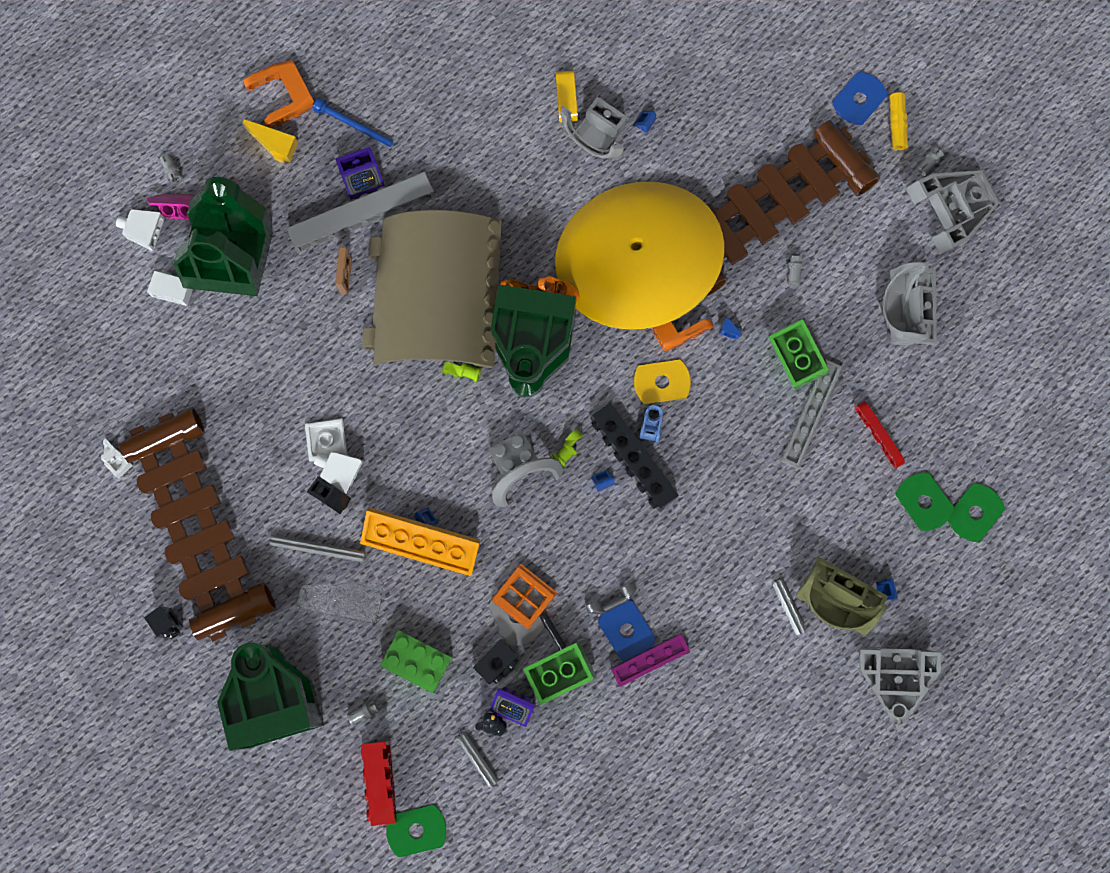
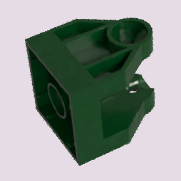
(225, 241)
(532, 335)
(265, 698)

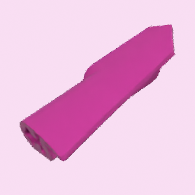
(172, 205)

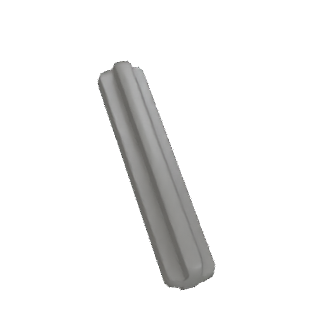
(789, 607)
(477, 760)

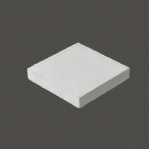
(325, 438)

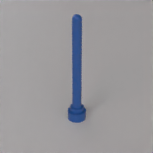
(320, 106)

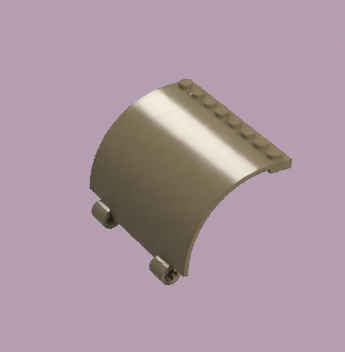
(435, 287)

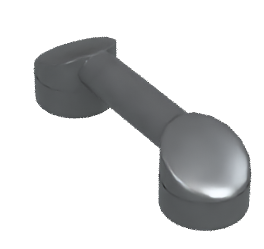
(597, 608)

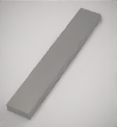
(810, 416)

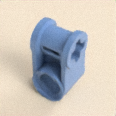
(651, 427)

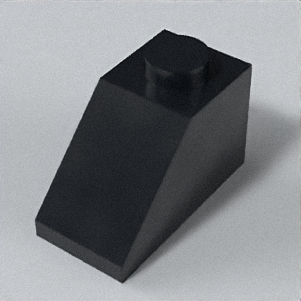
(329, 495)

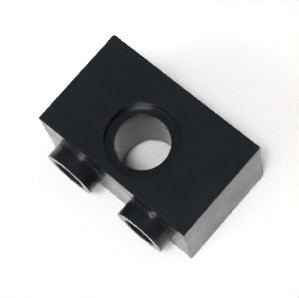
(164, 623)
(485, 665)

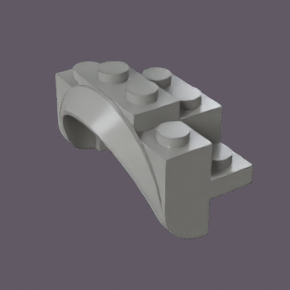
(911, 307)

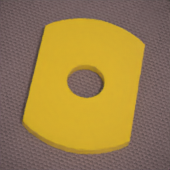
(678, 381)

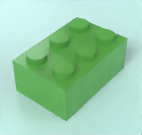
(799, 354)
(416, 661)
(560, 673)

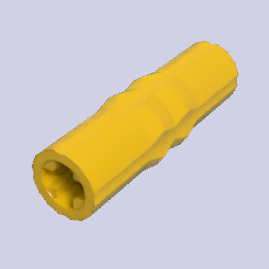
(898, 121)

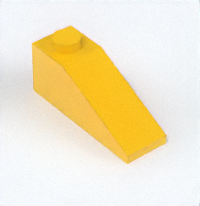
(277, 143)

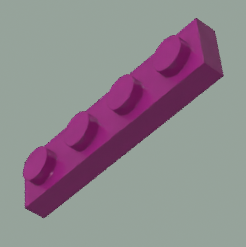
(650, 660)

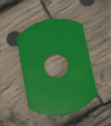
(991, 506)
(928, 518)
(432, 838)

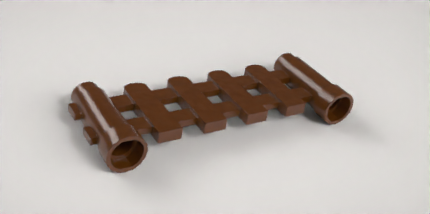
(831, 143)
(242, 605)

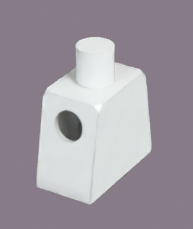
(142, 227)
(339, 469)

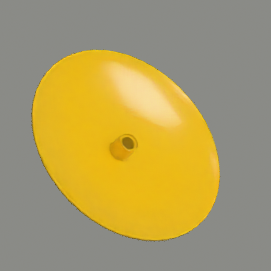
(648, 286)

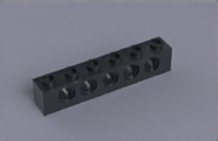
(610, 415)

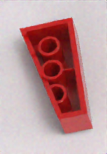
(379, 783)

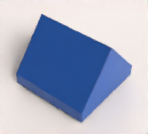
(645, 120)
(603, 480)
(426, 516)
(888, 588)

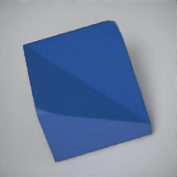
(730, 330)

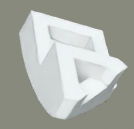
(114, 460)

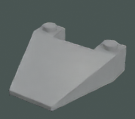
(959, 201)

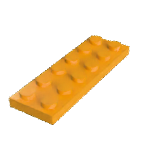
(420, 541)

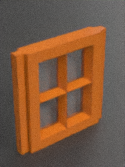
(524, 596)

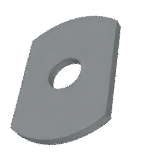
(515, 633)

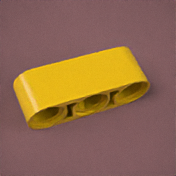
(566, 93)

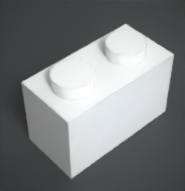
(168, 288)

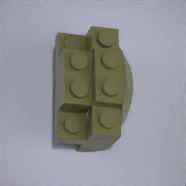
(840, 597)

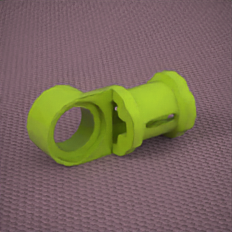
(465, 370)
(567, 451)

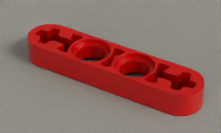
(880, 434)

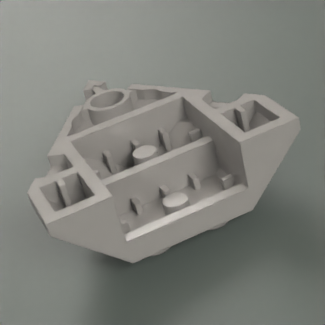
(899, 677)

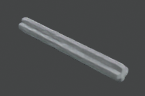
(317, 548)

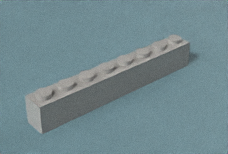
(360, 212)

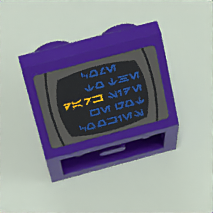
(360, 172)
(512, 707)

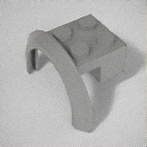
(597, 129)
(516, 459)

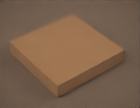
(343, 270)

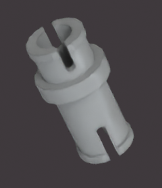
(932, 159)
(171, 170)
(794, 270)
(365, 711)

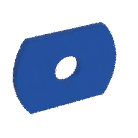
(860, 83)
(626, 647)

